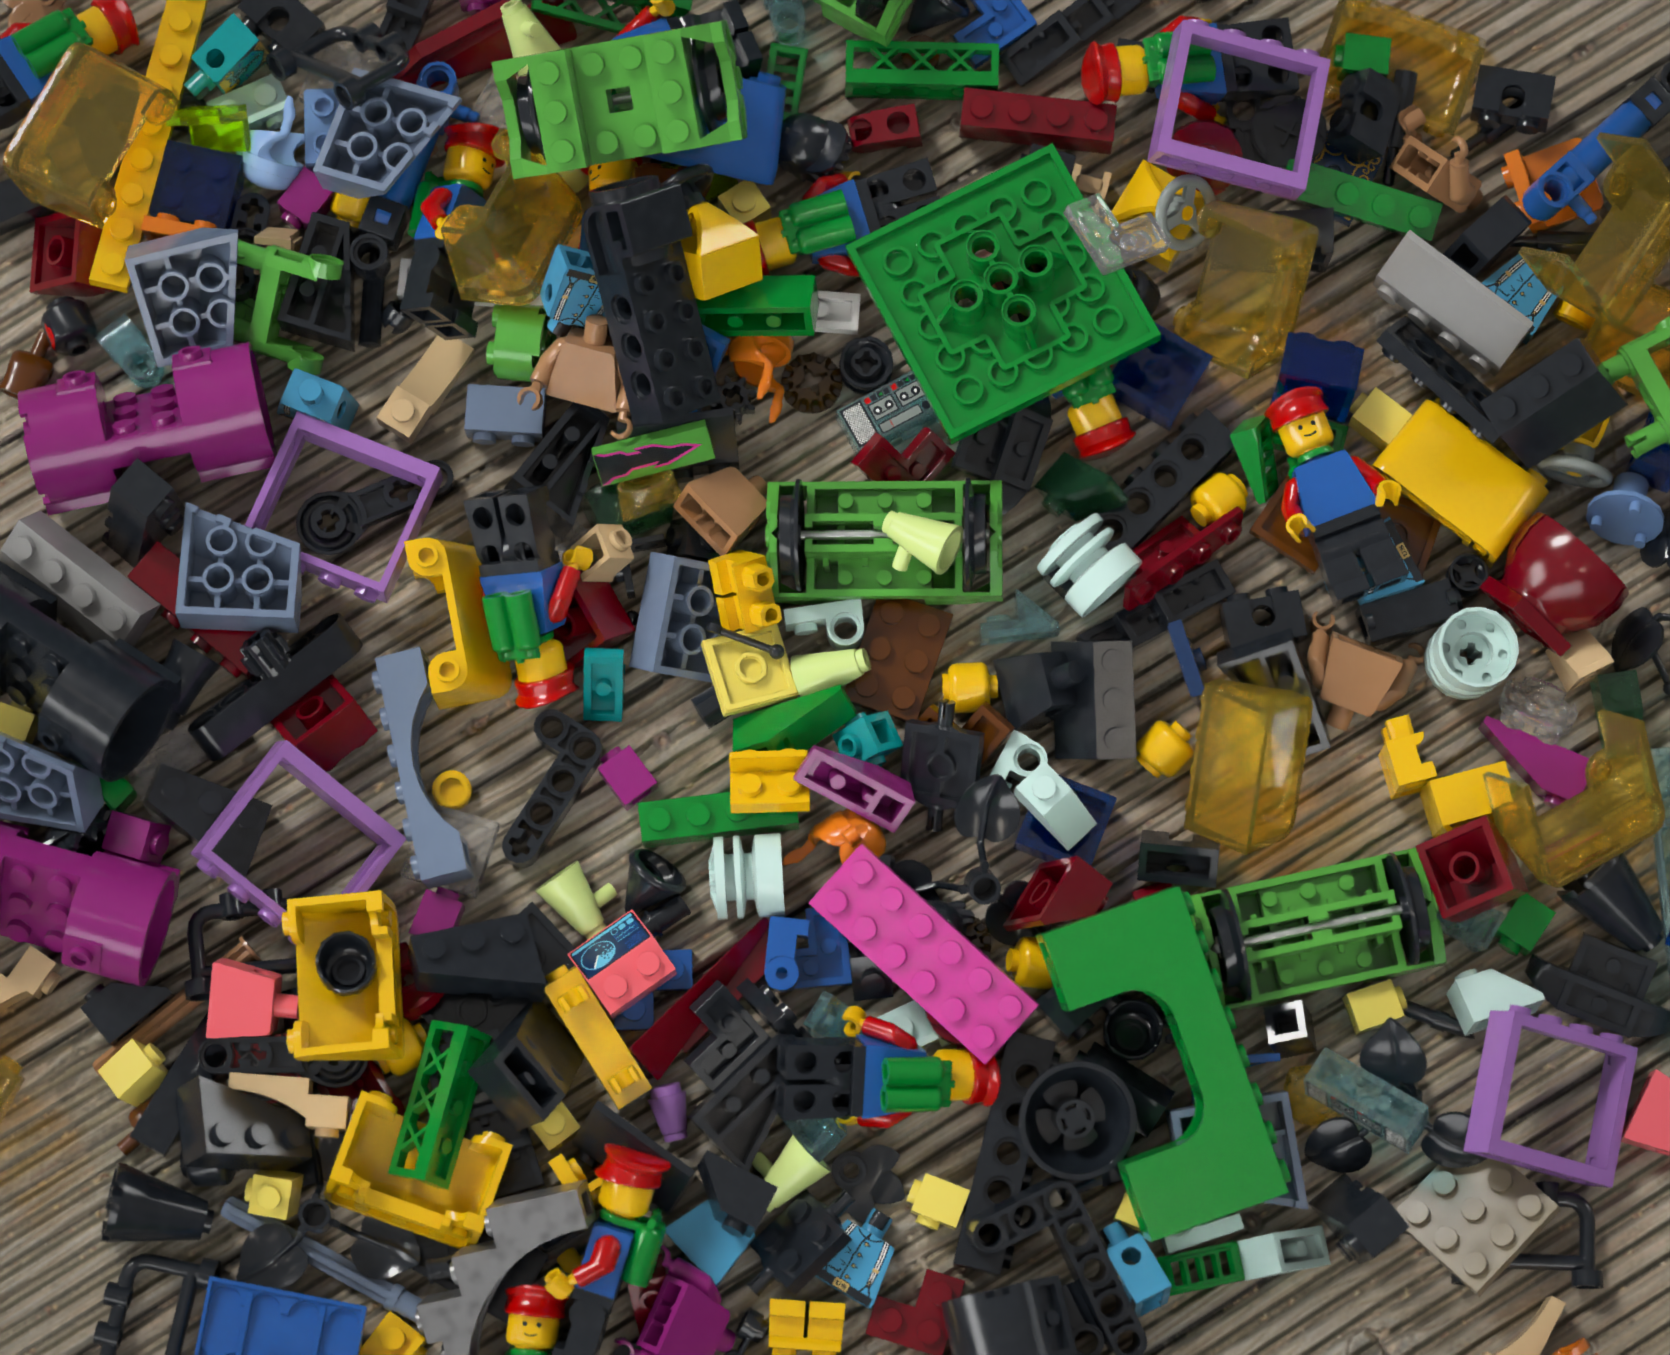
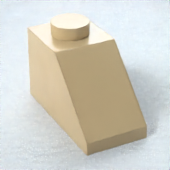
(1581, 661)

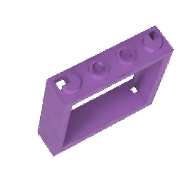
(1224, 166)
(369, 453)
(330, 791)
(1494, 1086)

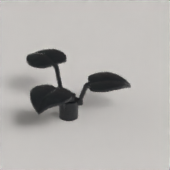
(1640, 632)
(988, 812)
(1400, 1061)
(275, 1260)

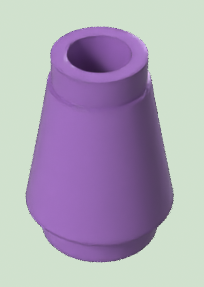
(669, 1110)

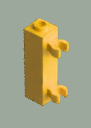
(595, 1035)

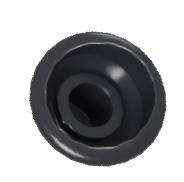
(932, 13)
(650, 880)

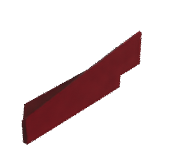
(476, 43)
(679, 1026)

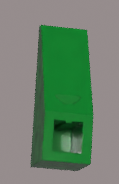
(794, 723)

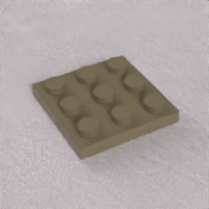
(1476, 1218)

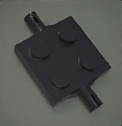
(940, 761)
(800, 1242)

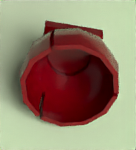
(1554, 584)

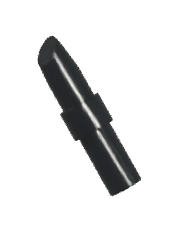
(1435, 1018)

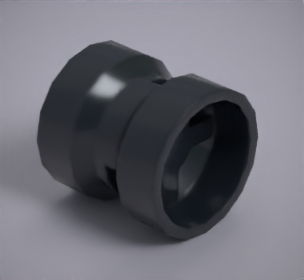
(1469, 568)

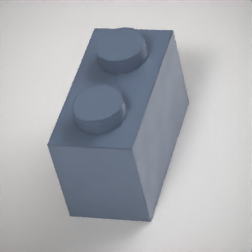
(496, 415)

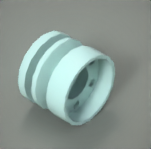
(1089, 564)
(1488, 642)
(748, 876)

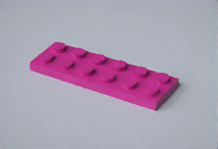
(923, 953)

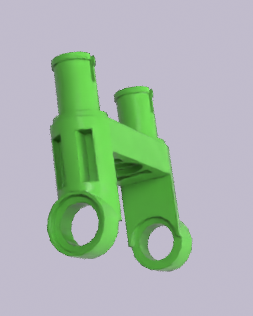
(275, 268)
(1636, 362)

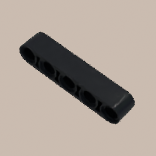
(260, 701)

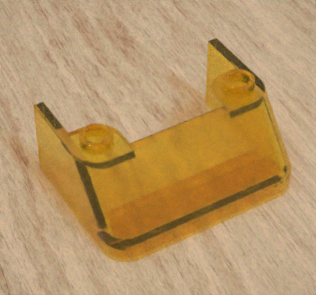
(1628, 244)
(1593, 826)

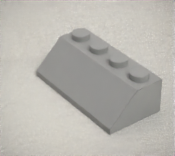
(1452, 304)
(89, 591)

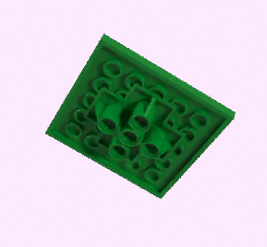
(975, 358)

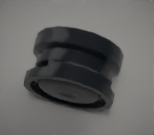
(866, 365)

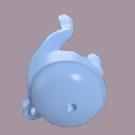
(271, 156)

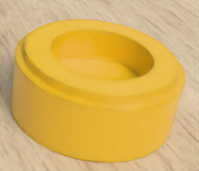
(1572, 316)
(452, 790)

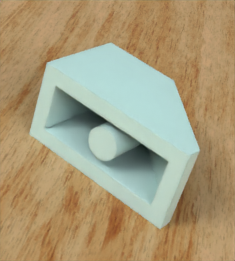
(1055, 805)
(1479, 992)
(1283, 1252)

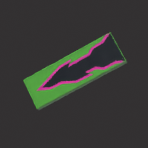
(653, 453)

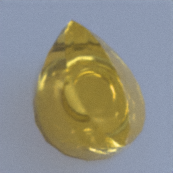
(647, 494)
(1304, 1108)

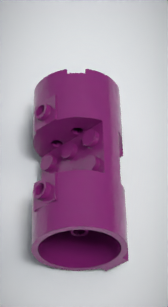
(83, 441)
(96, 909)

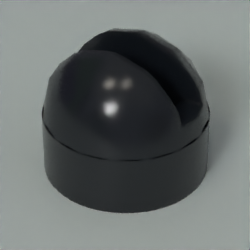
(396, 318)

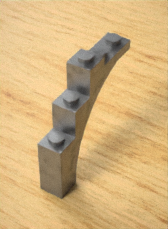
(517, 1227)

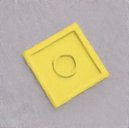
(746, 675)

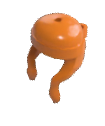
(756, 359)
(842, 830)

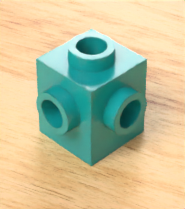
(860, 737)

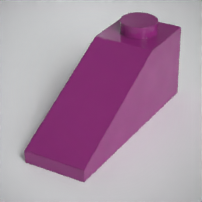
(1548, 769)
(857, 786)

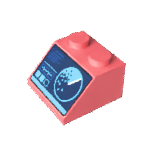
(622, 964)

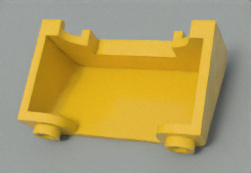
(1461, 480)
(473, 669)
(353, 1025)
(364, 1186)

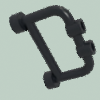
(347, 87)
(228, 910)
(1582, 1265)
(120, 1295)

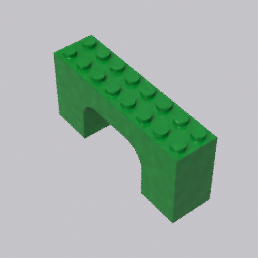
(1227, 1150)

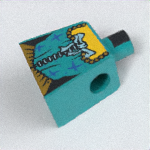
(234, 50)

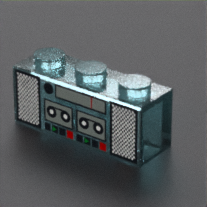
(891, 411)
(1366, 1100)

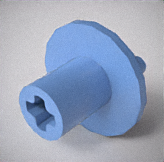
(1626, 512)

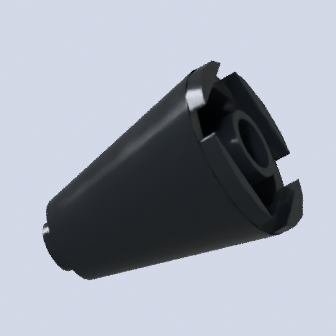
(1616, 903)
(152, 1210)

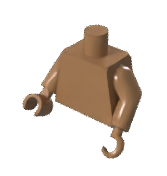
(1432, 172)
(582, 371)
(1356, 674)

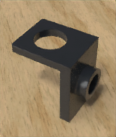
(639, 544)

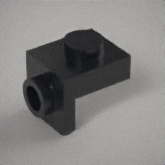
(686, 542)
(867, 978)

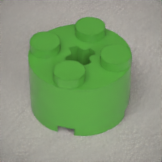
(518, 340)

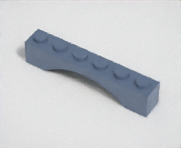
(406, 691)

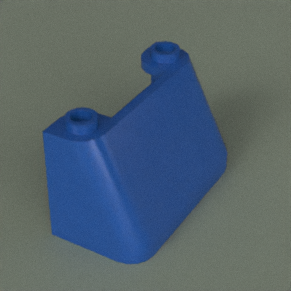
(758, 154)

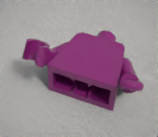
(685, 1315)

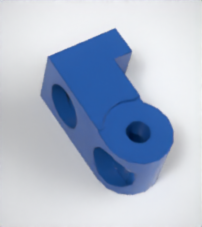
(780, 964)

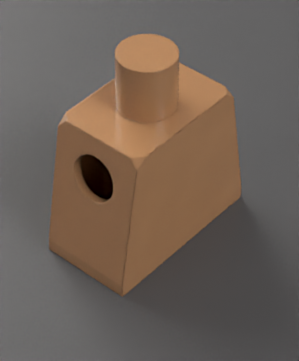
(723, 507)

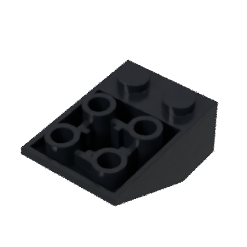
(528, 1066)

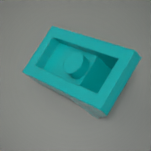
(603, 684)

